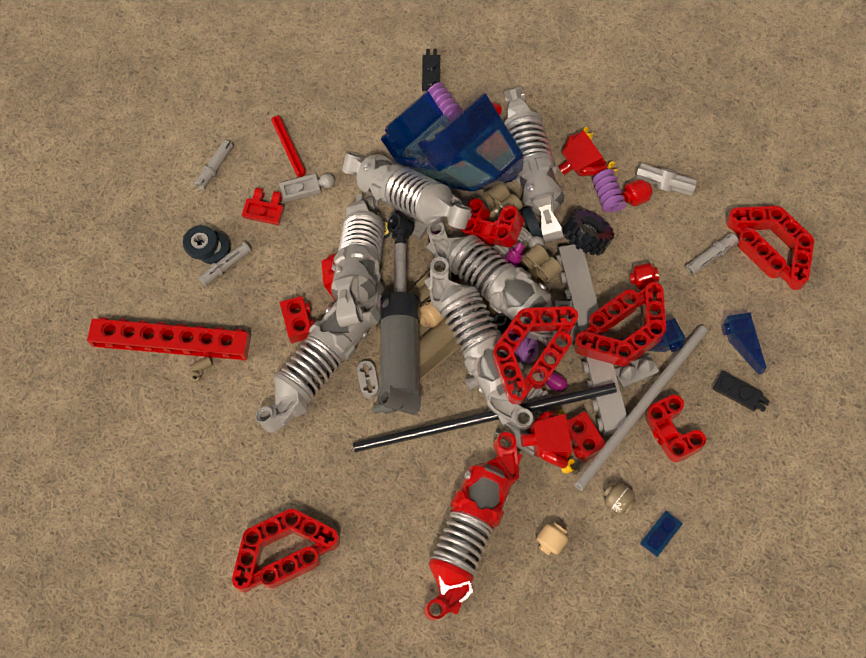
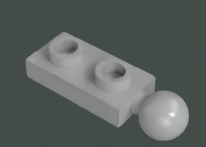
(305, 186)

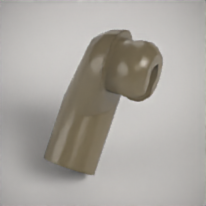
(197, 369)

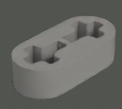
(372, 378)

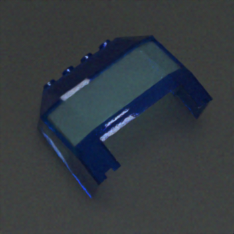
(463, 153)

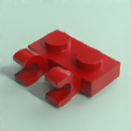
(262, 211)

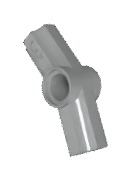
(666, 179)

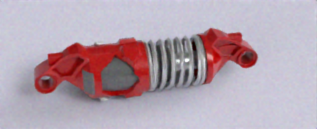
(474, 516)

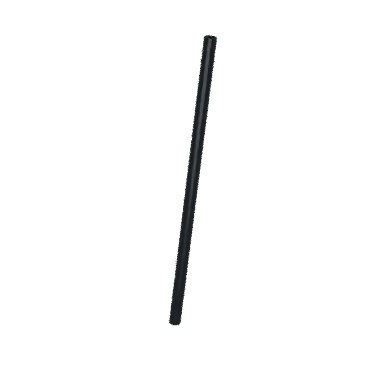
(481, 418)

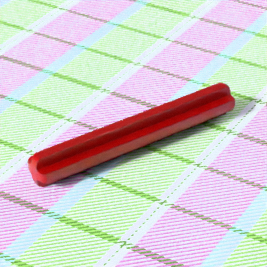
(288, 146)

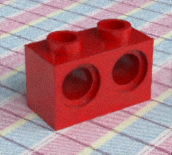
(295, 320)
(588, 435)

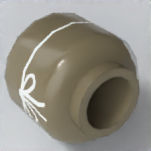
(619, 498)

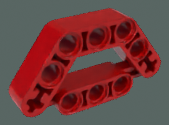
(742, 223)
(563, 329)
(593, 333)
(284, 529)

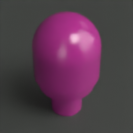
(515, 254)
(556, 382)

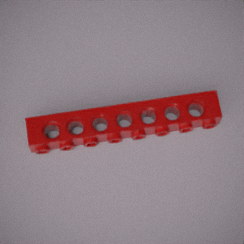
(100, 329)

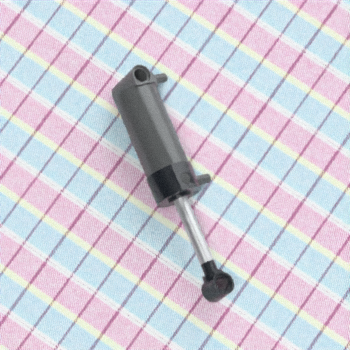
(399, 333)

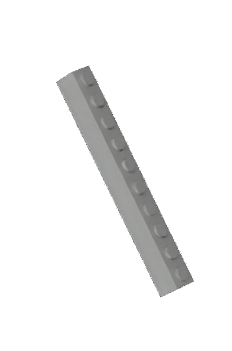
(581, 293)

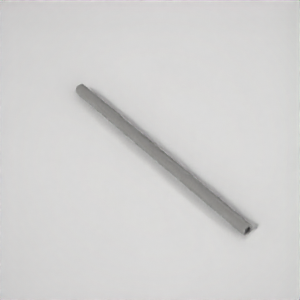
(640, 408)

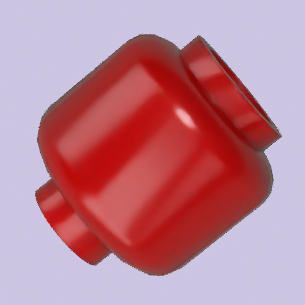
(637, 192)
(643, 275)

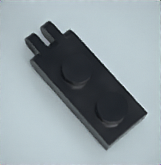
(430, 69)
(740, 392)

